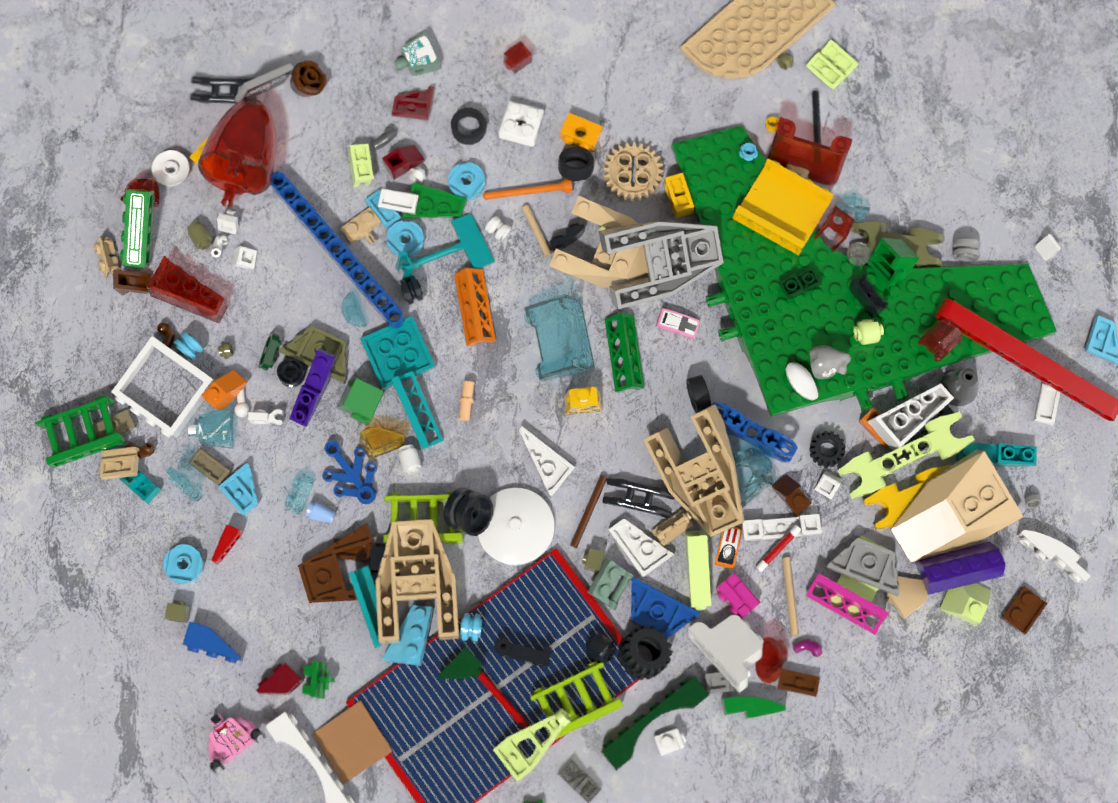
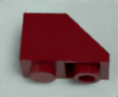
(402, 160)
(281, 682)

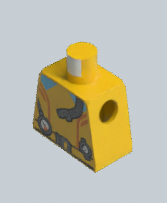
(582, 401)

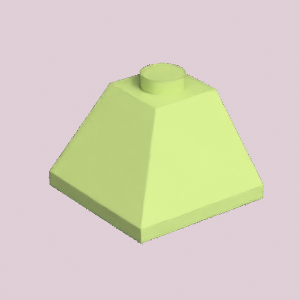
(967, 602)

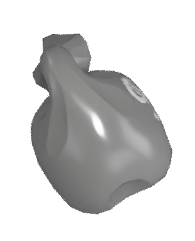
(828, 361)

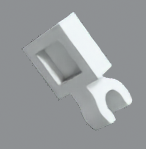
(262, 417)

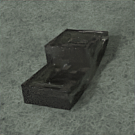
(579, 781)

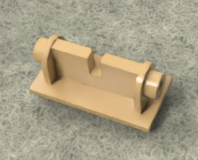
(103, 250)
(673, 527)

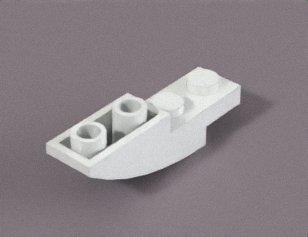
(1048, 548)

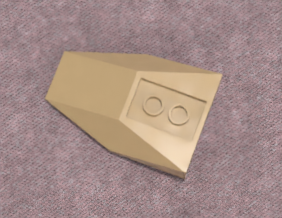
(956, 509)

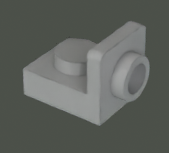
(718, 683)

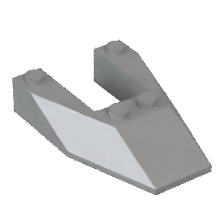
(673, 255)

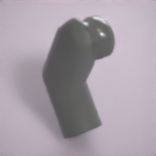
(389, 135)

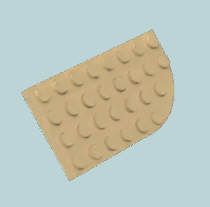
(752, 35)

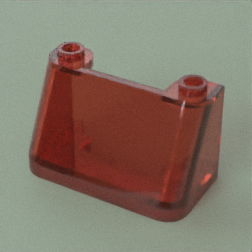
(820, 160)

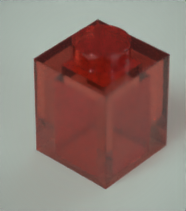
(517, 57)

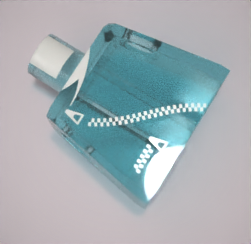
(214, 429)

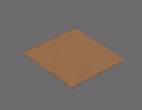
(352, 742)

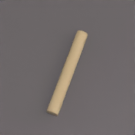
(536, 230)

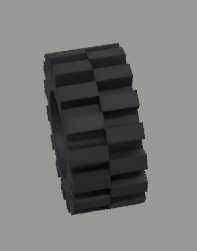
(826, 437)

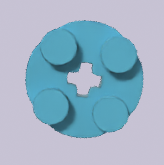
(464, 171)
(405, 229)
(176, 555)

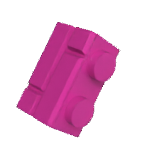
(737, 596)

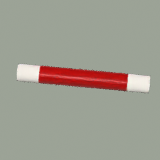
(778, 548)

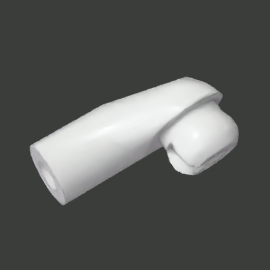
(217, 246)

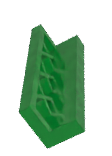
(627, 350)

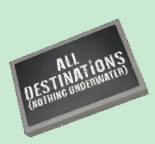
(264, 83)

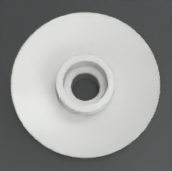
(166, 161)

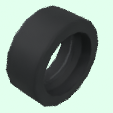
(468, 112)
(575, 154)
(698, 393)

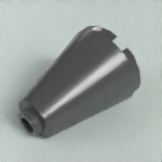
(962, 385)

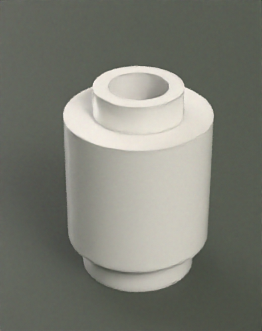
(409, 459)

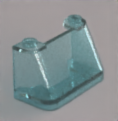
(560, 337)

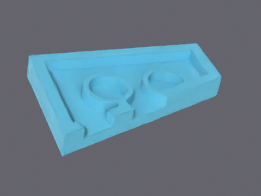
(412, 637)

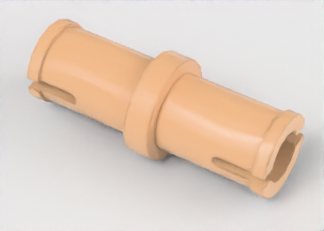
(466, 400)

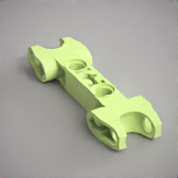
(938, 440)

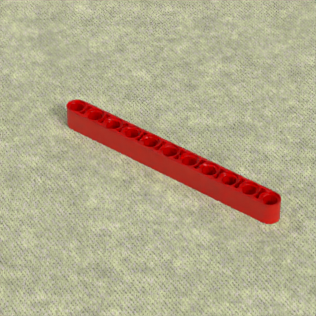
(1029, 360)

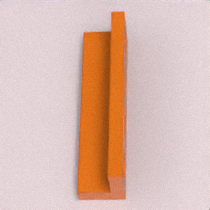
(470, 306)

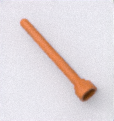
(564, 186)

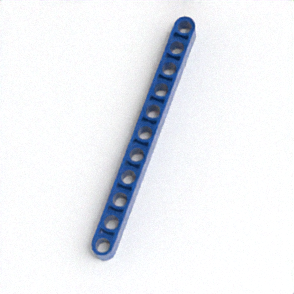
(342, 255)

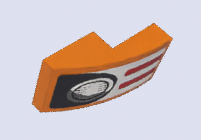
(728, 548)

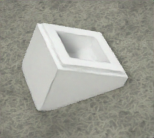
(1047, 247)
(244, 257)
(828, 484)

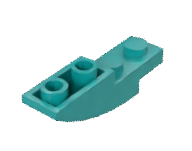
(1003, 454)

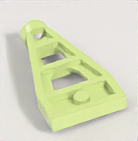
(513, 757)

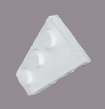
(639, 548)

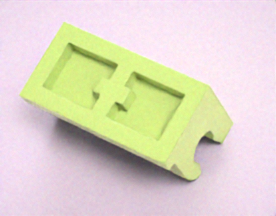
(360, 164)

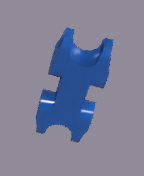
(776, 439)

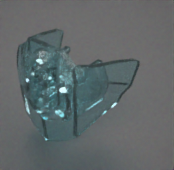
(762, 471)

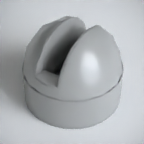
(1032, 500)

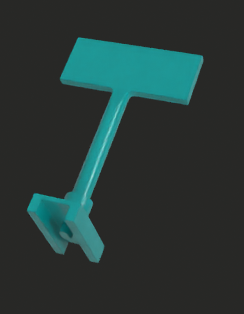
(470, 241)

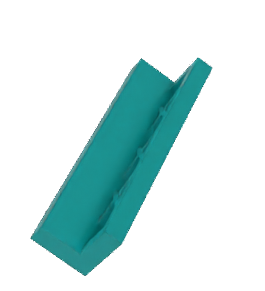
(410, 412)
(366, 595)

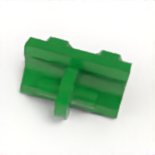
(319, 679)

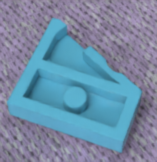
(241, 490)

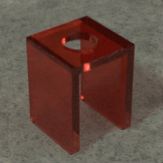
(842, 229)

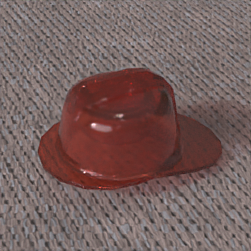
(773, 657)

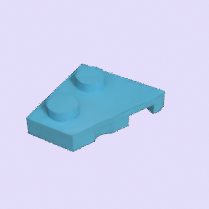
(1103, 340)

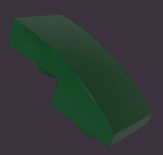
(800, 284)

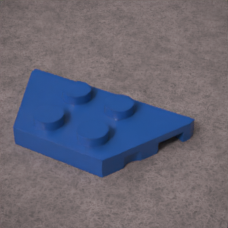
(658, 609)

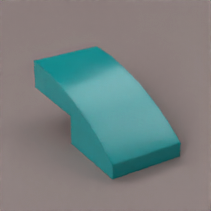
(141, 486)

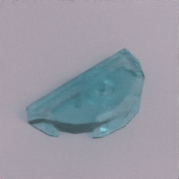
(352, 312)

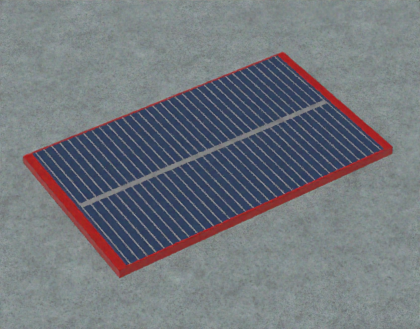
(448, 728)

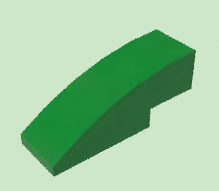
(751, 706)

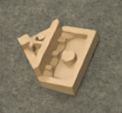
(911, 596)

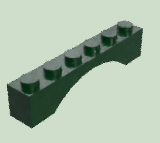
(686, 697)

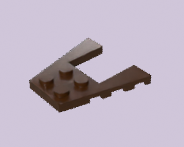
(323, 574)

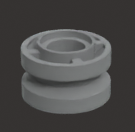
(966, 249)

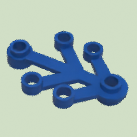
(351, 475)

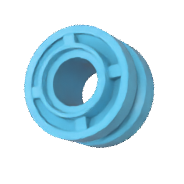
(188, 346)
(471, 627)

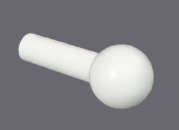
(241, 409)

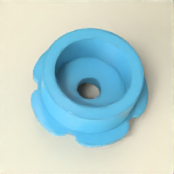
(748, 147)

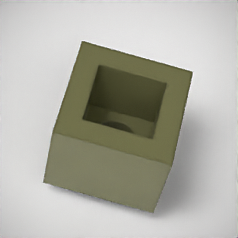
(593, 560)
(177, 612)

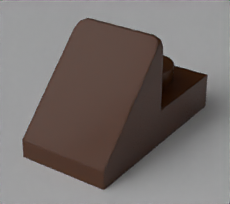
(130, 282)
(791, 494)

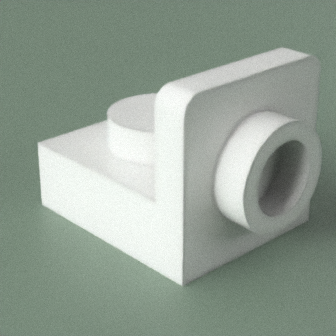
(670, 741)

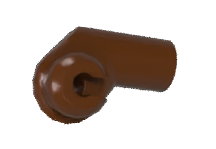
(167, 333)
(144, 451)

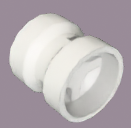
(498, 228)

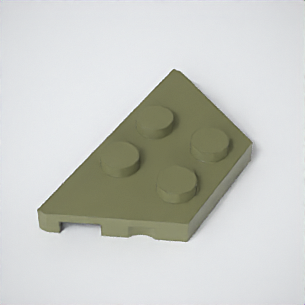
(306, 345)

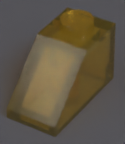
(380, 440)

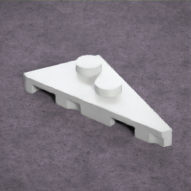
(550, 465)

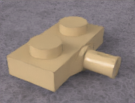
(361, 227)

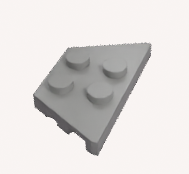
(868, 565)

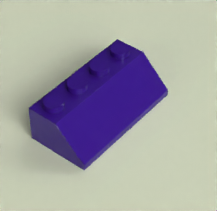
(961, 567)

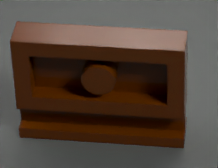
(1024, 610)

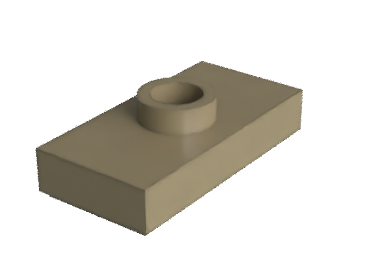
(121, 423)
(209, 467)

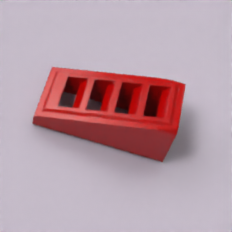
(227, 541)

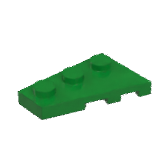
(435, 203)

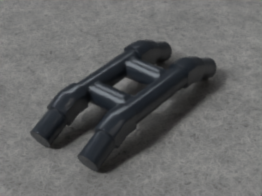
(215, 83)
(628, 503)

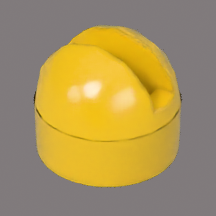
(769, 121)

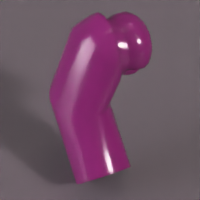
(810, 645)

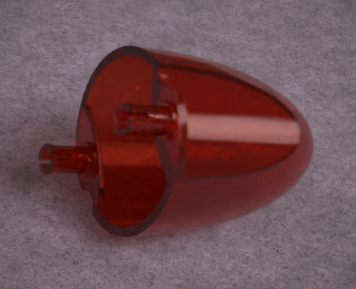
(240, 151)

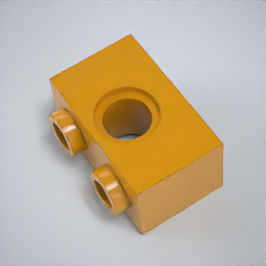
(577, 124)

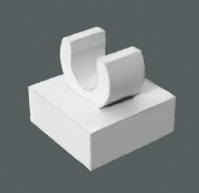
(228, 222)

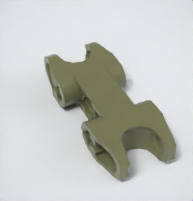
(916, 239)

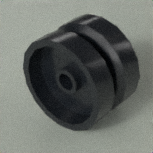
(468, 511)

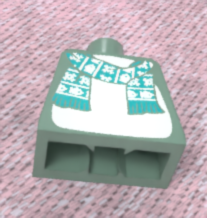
(418, 56)

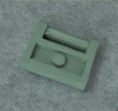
(606, 581)

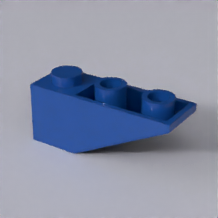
(206, 639)

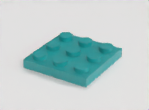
(397, 352)

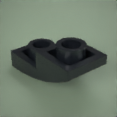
(573, 233)

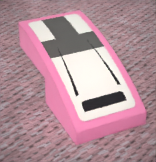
(677, 322)

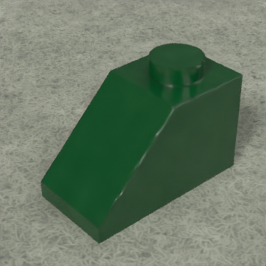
(462, 667)

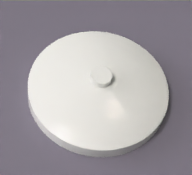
(519, 527)

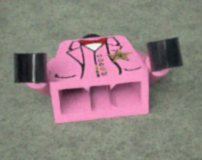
(230, 739)

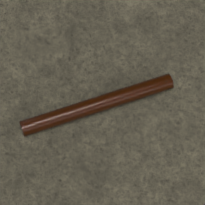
(588, 511)

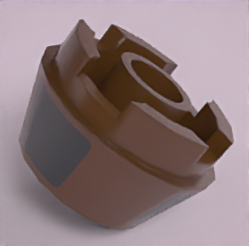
(307, 79)

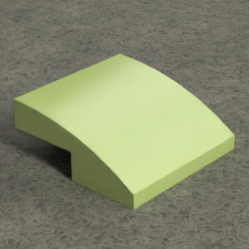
(832, 64)

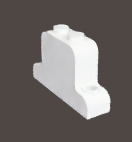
(729, 647)

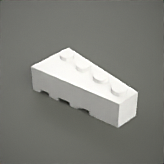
(906, 419)

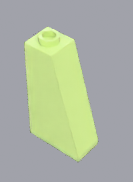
(698, 569)

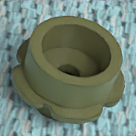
(785, 61)
(225, 350)

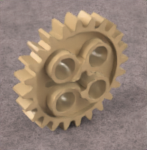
(651, 172)

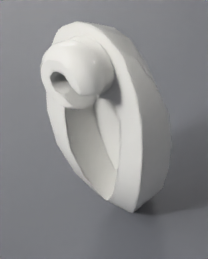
(801, 381)

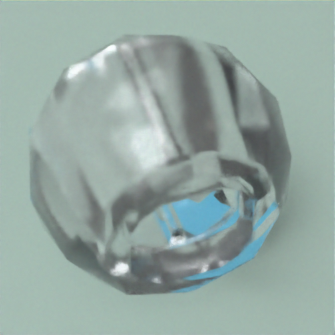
(858, 253)

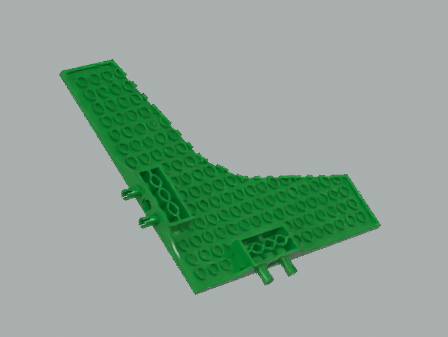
(784, 330)

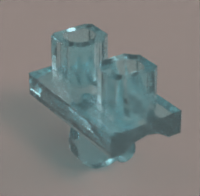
(859, 212)

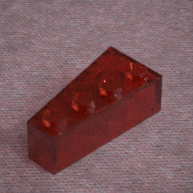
(184, 291)

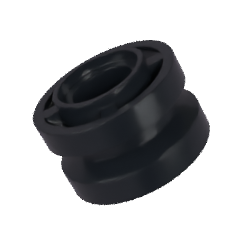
(411, 290)
(287, 365)

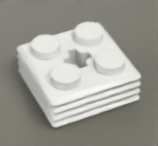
(528, 131)

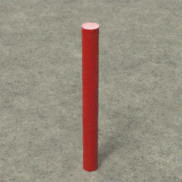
(503, 701)

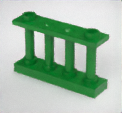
(94, 444)

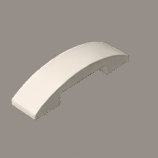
(778, 528)

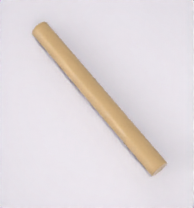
(790, 596)

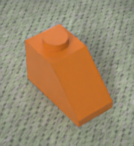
(224, 390)

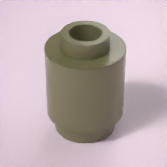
(199, 235)

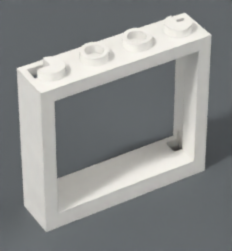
(191, 407)

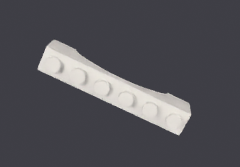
(285, 730)

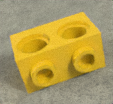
(678, 196)

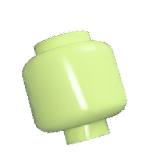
(868, 331)

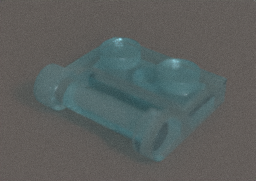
(180, 482)

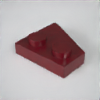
(414, 105)

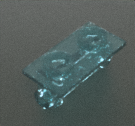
(294, 500)

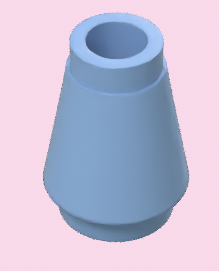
(319, 512)

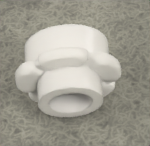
(417, 175)

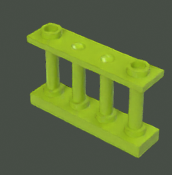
(451, 537)
(592, 712)

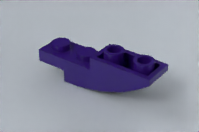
(313, 388)

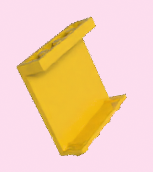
(783, 206)

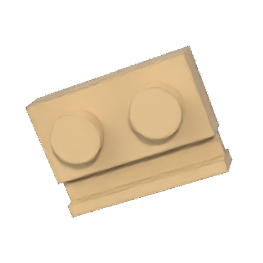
(119, 463)

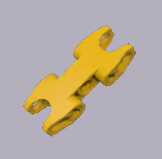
(897, 502)

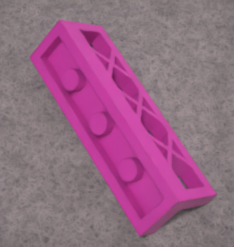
(850, 597)

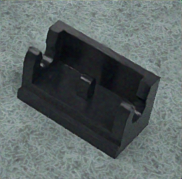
(868, 297)

